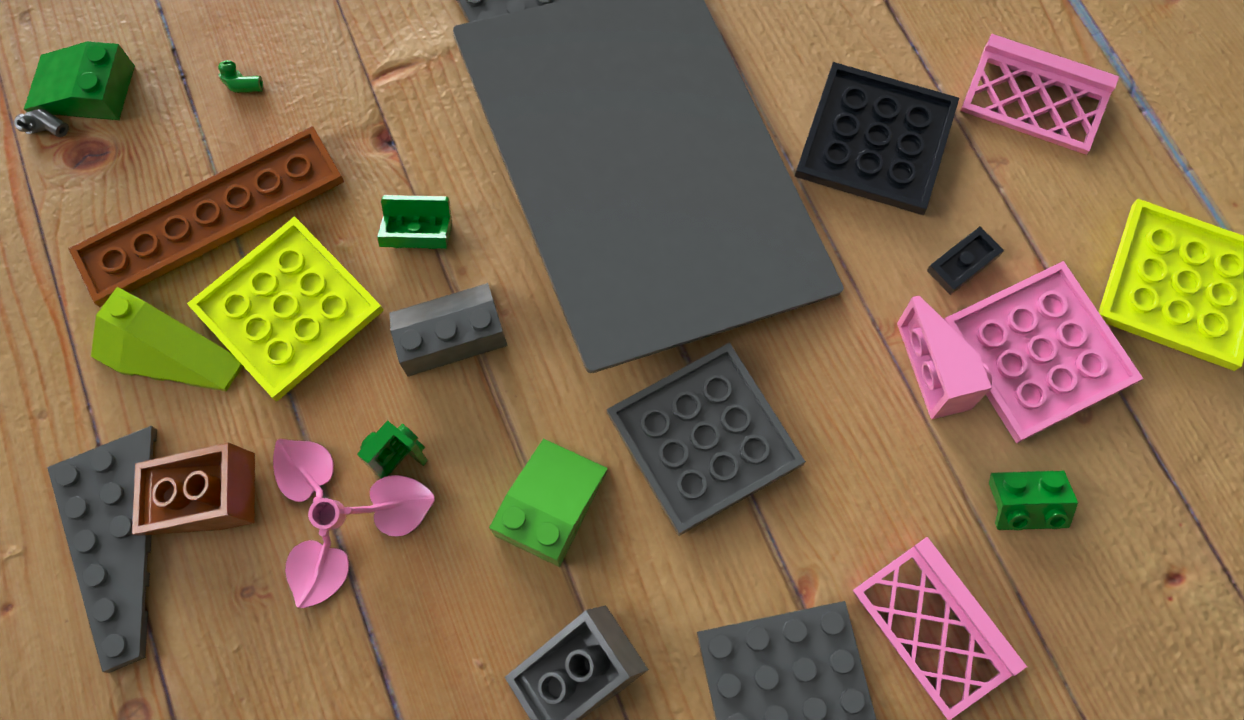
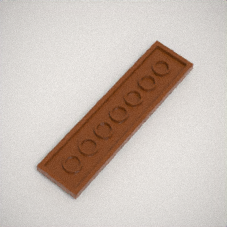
(205, 216)

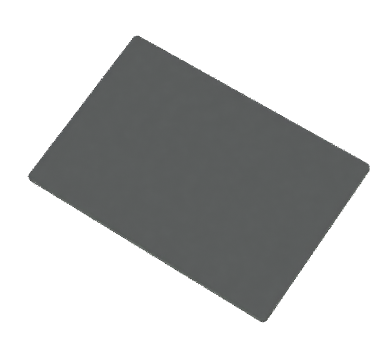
(643, 173)

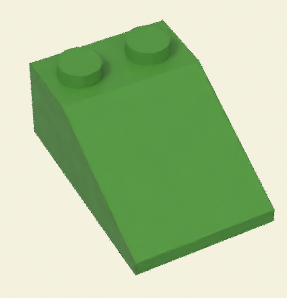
(548, 502)

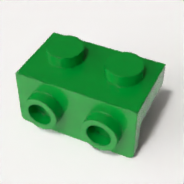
(415, 222)
(388, 447)
(1033, 500)

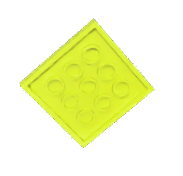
(1179, 285)
(285, 308)

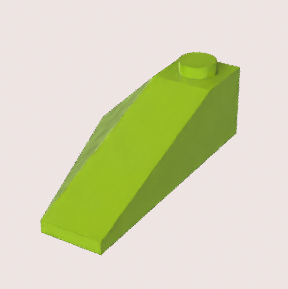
(149, 343)

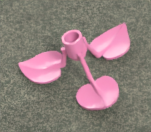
(316, 569)

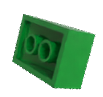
(82, 81)

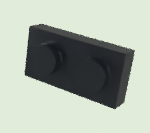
(965, 260)

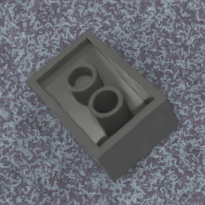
(577, 669)

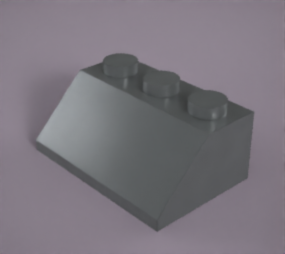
(446, 330)

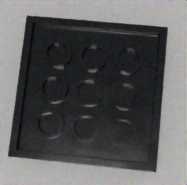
(877, 138)

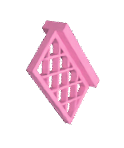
(1053, 71)
(965, 608)

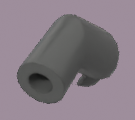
(39, 121)

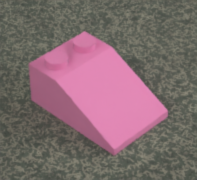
(943, 361)

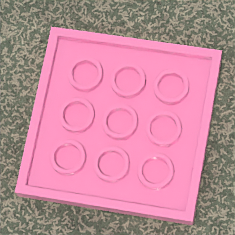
(1044, 351)

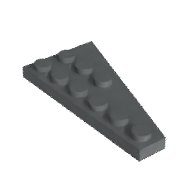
(109, 562)

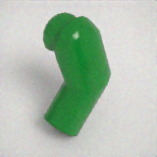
(236, 81)

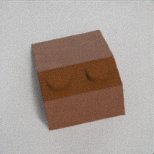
(195, 491)

